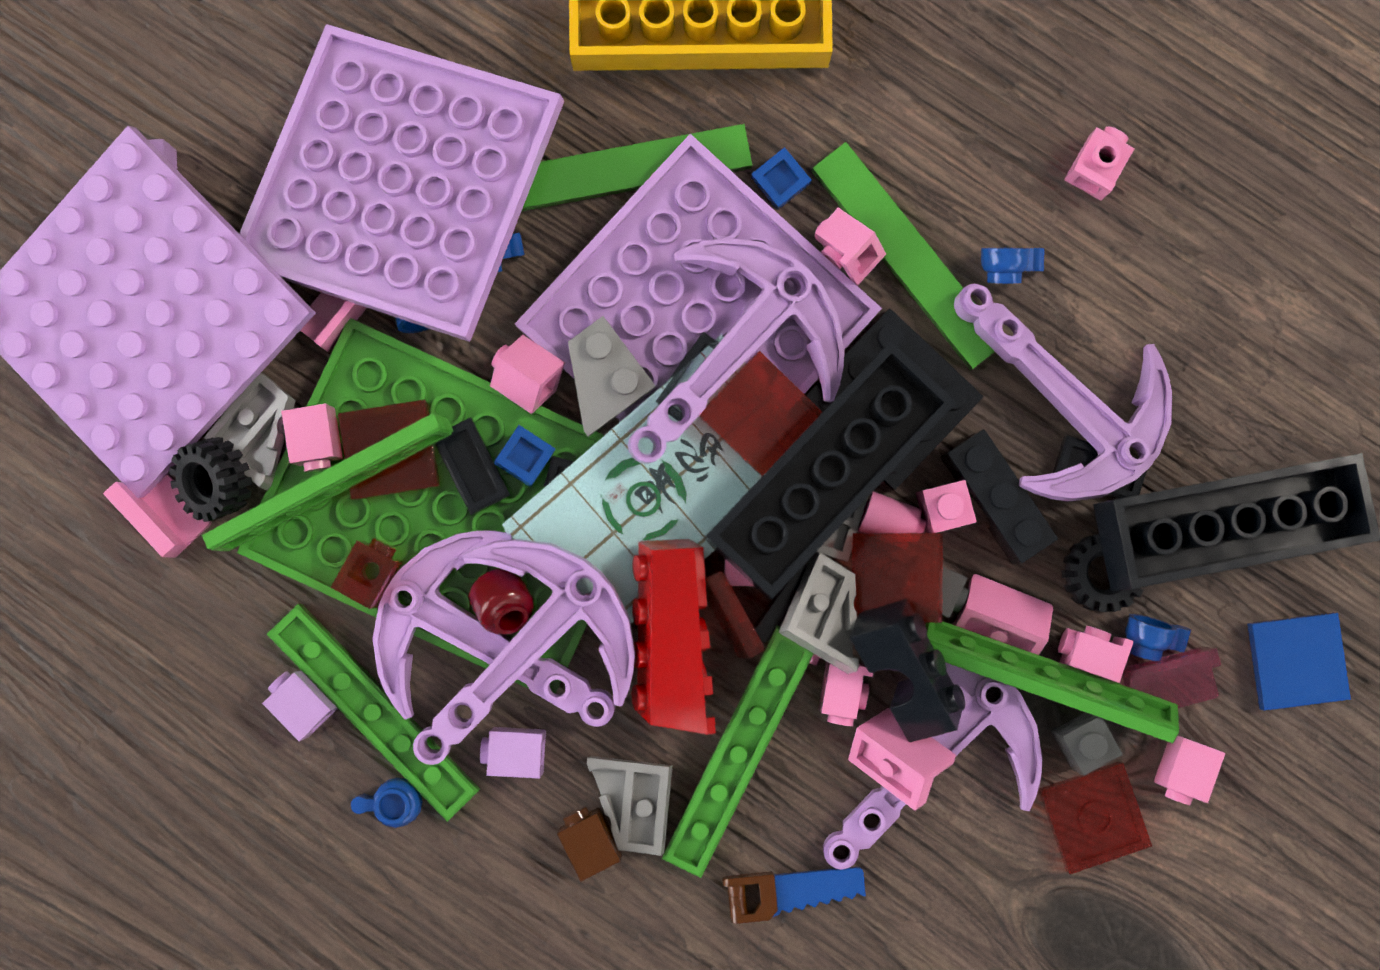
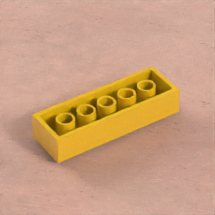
(699, 34)

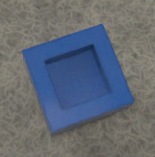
(781, 178)
(524, 456)

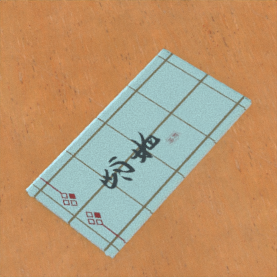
(613, 501)

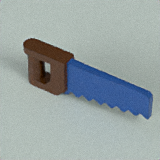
(790, 890)

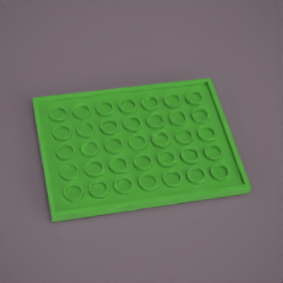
(379, 371)

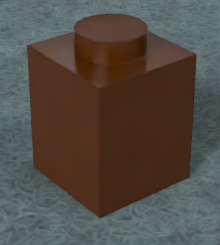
(588, 842)

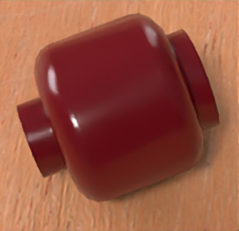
(501, 601)

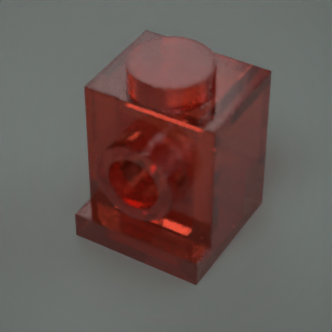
(353, 579)

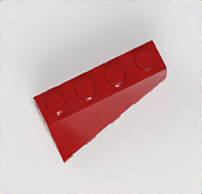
(671, 636)

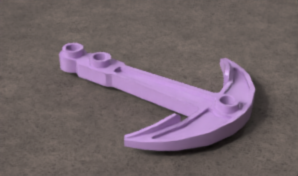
(808, 307)
(1082, 408)
(565, 607)
(454, 624)
(1007, 715)

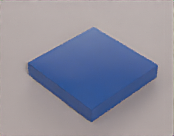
(1298, 661)

